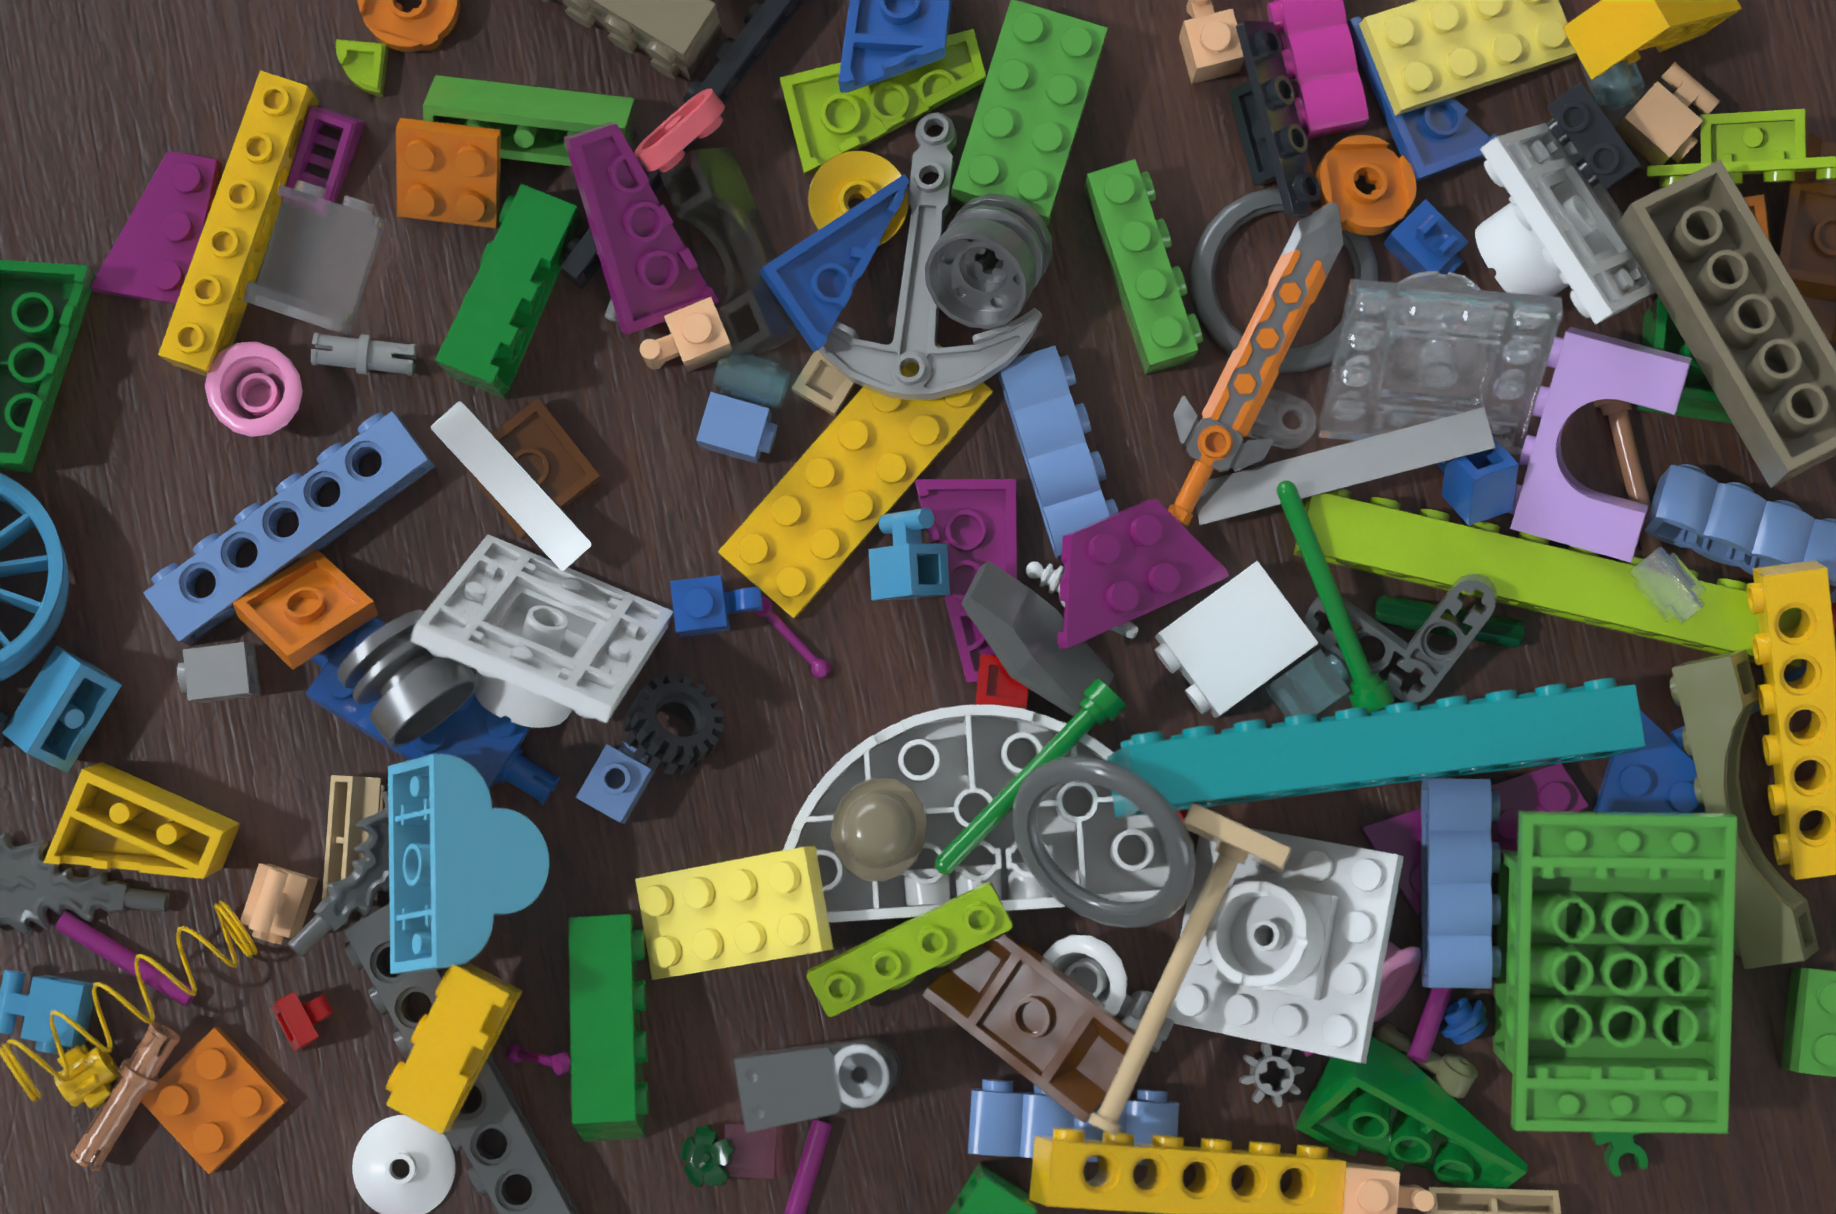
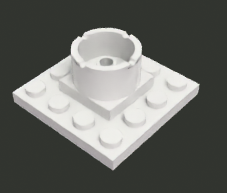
(1557, 228)
(541, 635)
(1327, 955)

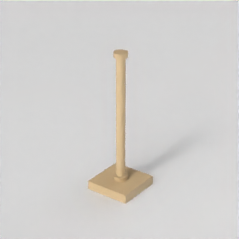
(1234, 846)

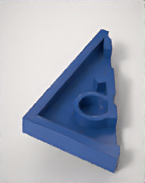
(1430, 136)
(822, 270)

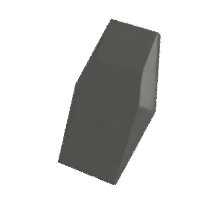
(1024, 638)

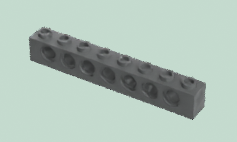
(499, 1107)

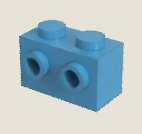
(61, 709)

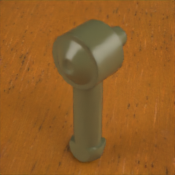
(1450, 1072)

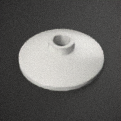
(430, 1163)

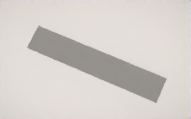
(1347, 464)

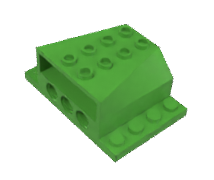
(1617, 971)

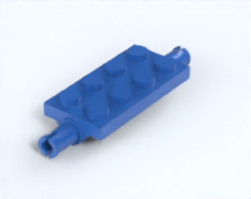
(469, 733)

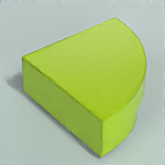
(364, 64)

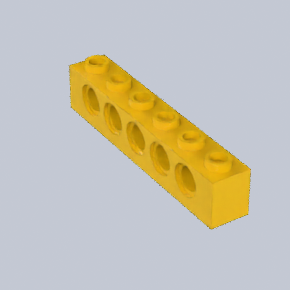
(237, 225)
(1774, 591)
(1060, 1181)

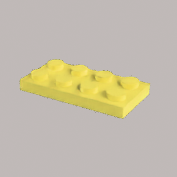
(1458, 46)
(734, 913)

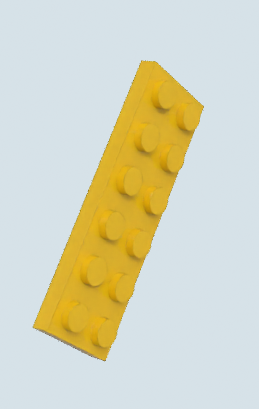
(843, 489)

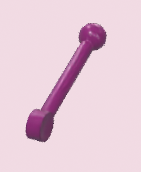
(819, 667)
(559, 1062)

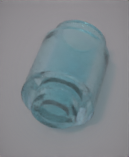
(1617, 86)
(752, 380)

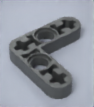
(1418, 651)

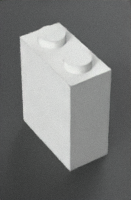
(1234, 641)

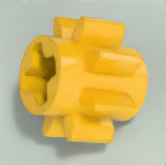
(89, 1076)

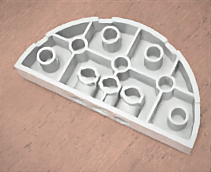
(956, 767)

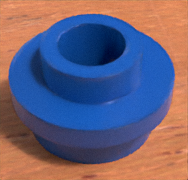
(1464, 1020)

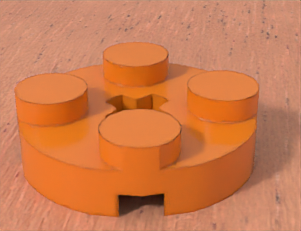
(410, 31)
(1381, 167)

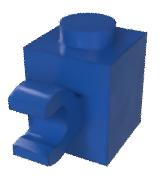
(1427, 242)
(1480, 483)
(705, 606)

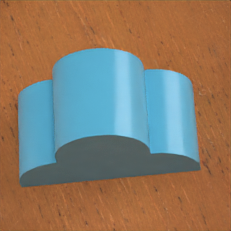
(453, 863)

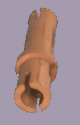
(135, 1079)

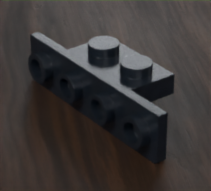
(1270, 122)

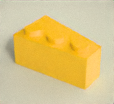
(1621, 28)
(139, 827)
(451, 1046)

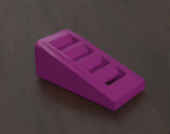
(312, 135)

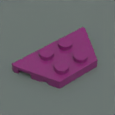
(1129, 569)

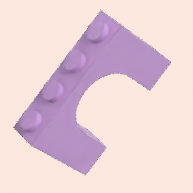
(1551, 498)

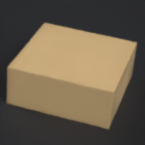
(823, 384)

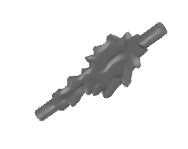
(33, 886)
(356, 890)

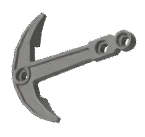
(916, 329)

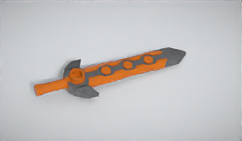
(1255, 363)

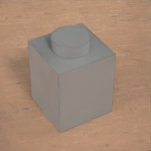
(219, 673)

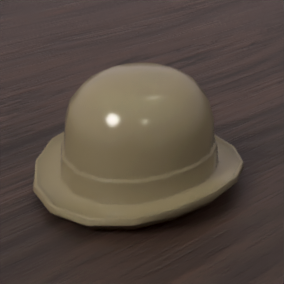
(879, 829)

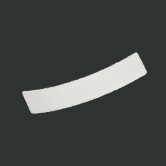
(511, 485)

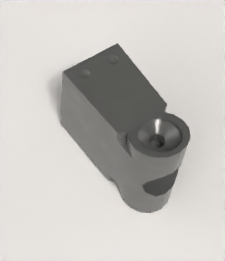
(814, 1080)

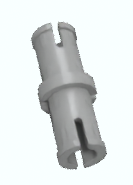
(363, 354)

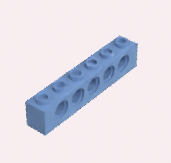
(174, 585)

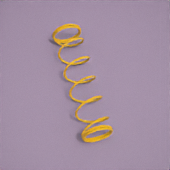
(229, 924)

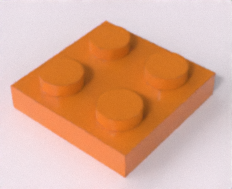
(448, 172)
(305, 609)
(213, 1100)

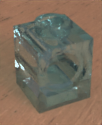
(1310, 685)

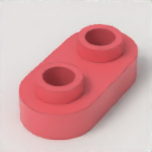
(666, 143)

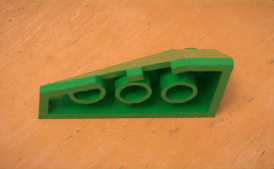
(1407, 1118)

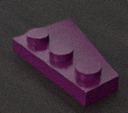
(162, 232)

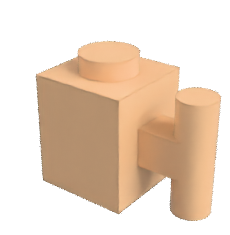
(1210, 42)
(1662, 122)
(694, 336)
(277, 903)
(1377, 1191)

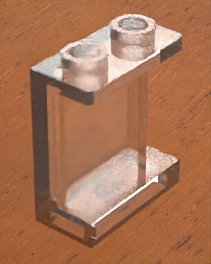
(317, 258)

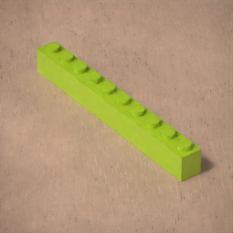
(1525, 572)

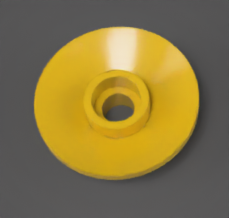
(850, 177)

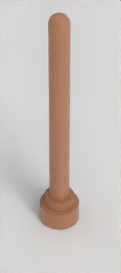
(1629, 461)

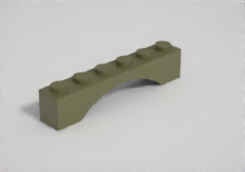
(1716, 703)

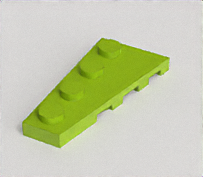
(840, 122)

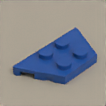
(891, 39)
(1650, 778)

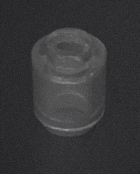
(1668, 585)

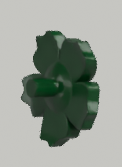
(707, 1157)

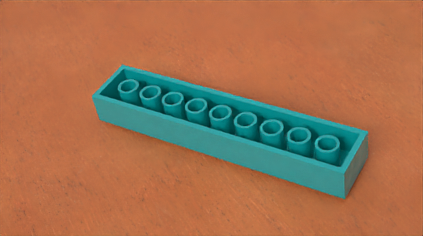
(1386, 747)

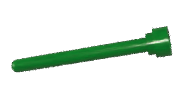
(1367, 687)
(1097, 707)

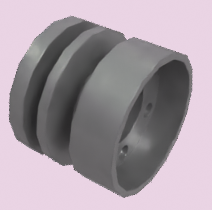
(988, 261)
(408, 680)

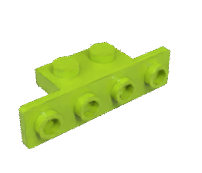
(1752, 144)
(909, 949)

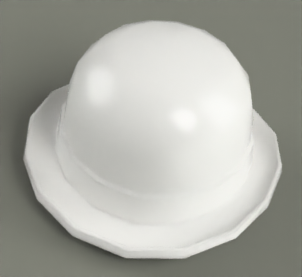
(1091, 966)

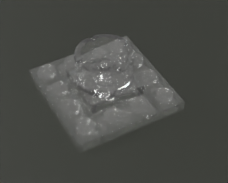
(1437, 352)

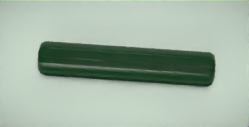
(1413, 614)

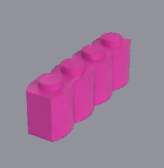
(1320, 65)

